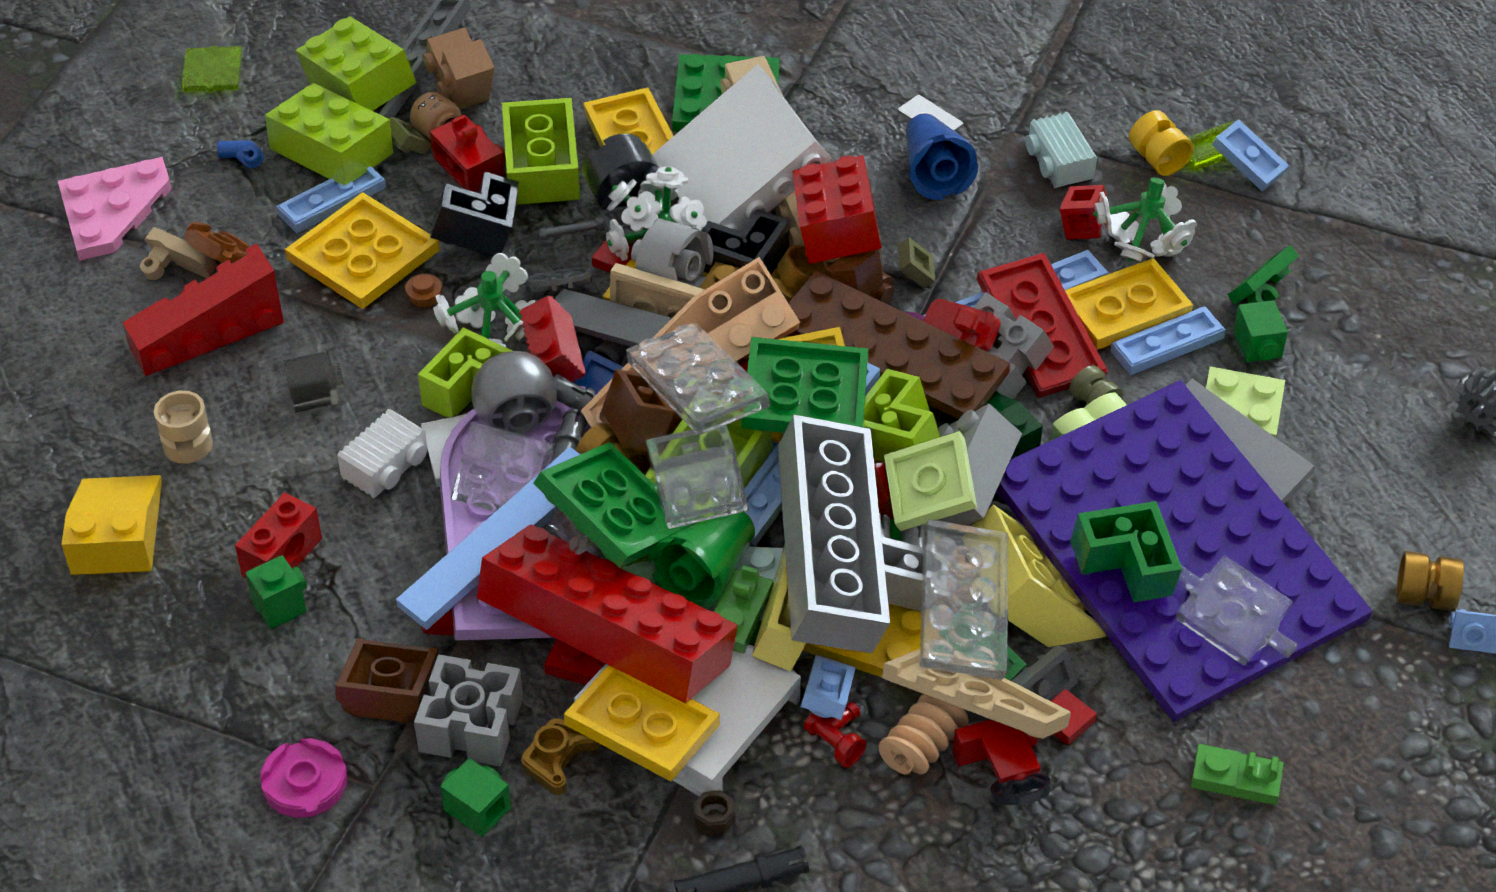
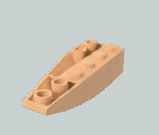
(730, 313)

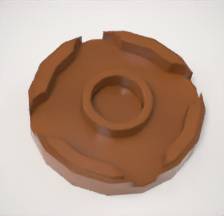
(219, 246)

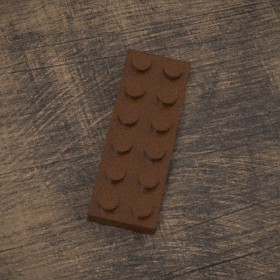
(951, 371)

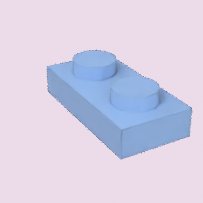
(1250, 155)
(828, 687)

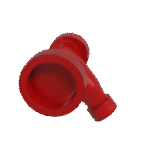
(847, 747)

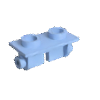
(1473, 631)

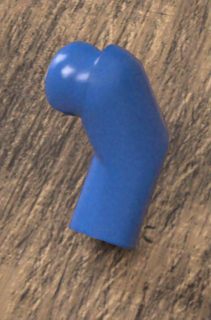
(244, 150)

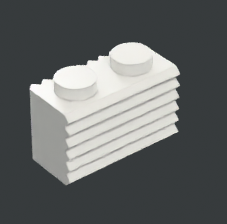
(382, 453)

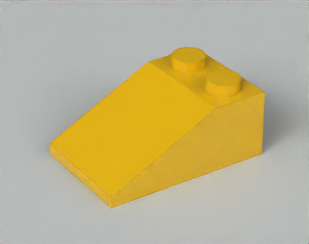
(112, 525)

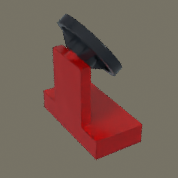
(1010, 757)

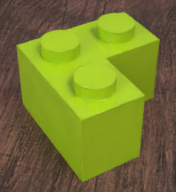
(449, 376)
(897, 414)

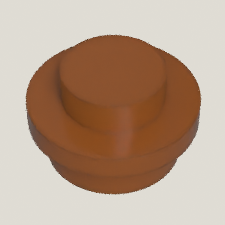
(423, 290)

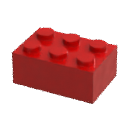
(836, 209)

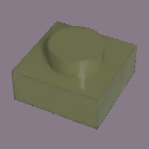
(407, 137)
(916, 262)

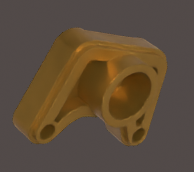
(551, 752)

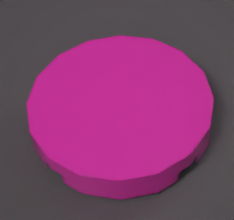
(303, 778)

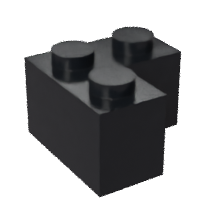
(478, 218)
(762, 237)

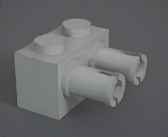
(903, 565)

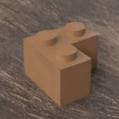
(460, 67)

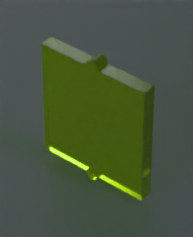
(212, 68)

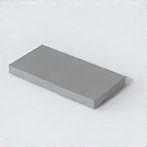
(1272, 459)

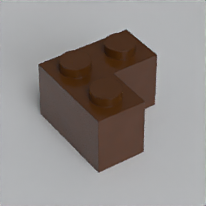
(637, 411)

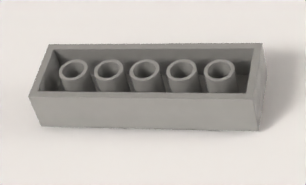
(832, 535)

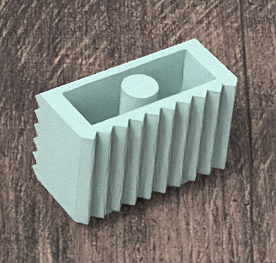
(1061, 150)

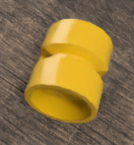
(1161, 143)

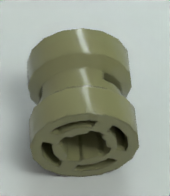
(1091, 384)

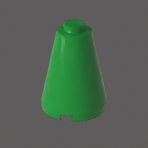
(702, 557)

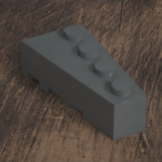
(608, 326)

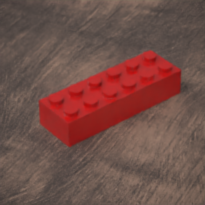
(607, 612)

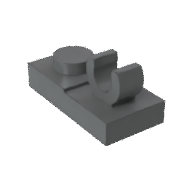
(1049, 674)

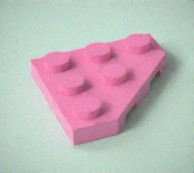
(110, 203)

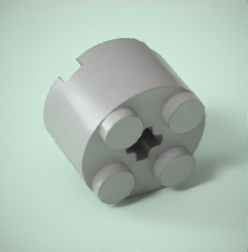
(674, 252)

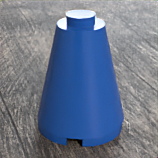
(938, 158)

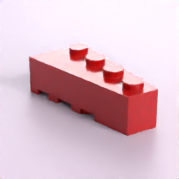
(207, 315)

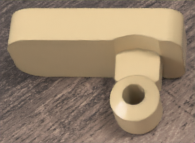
(169, 247)

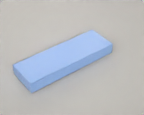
(326, 199)
(1167, 340)

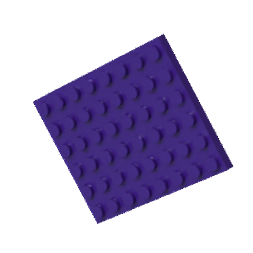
(1212, 508)

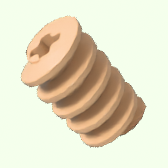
(921, 735)

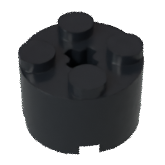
(619, 160)

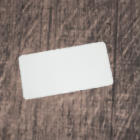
(920, 105)

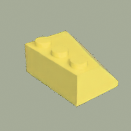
(1037, 593)

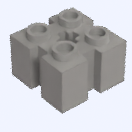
(1017, 342)
(469, 710)

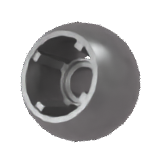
(514, 391)

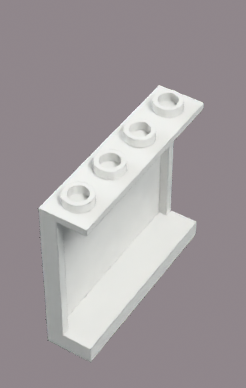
(742, 151)
(747, 700)

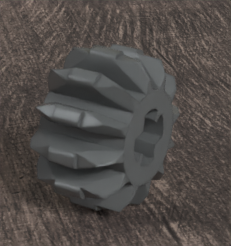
(1478, 399)

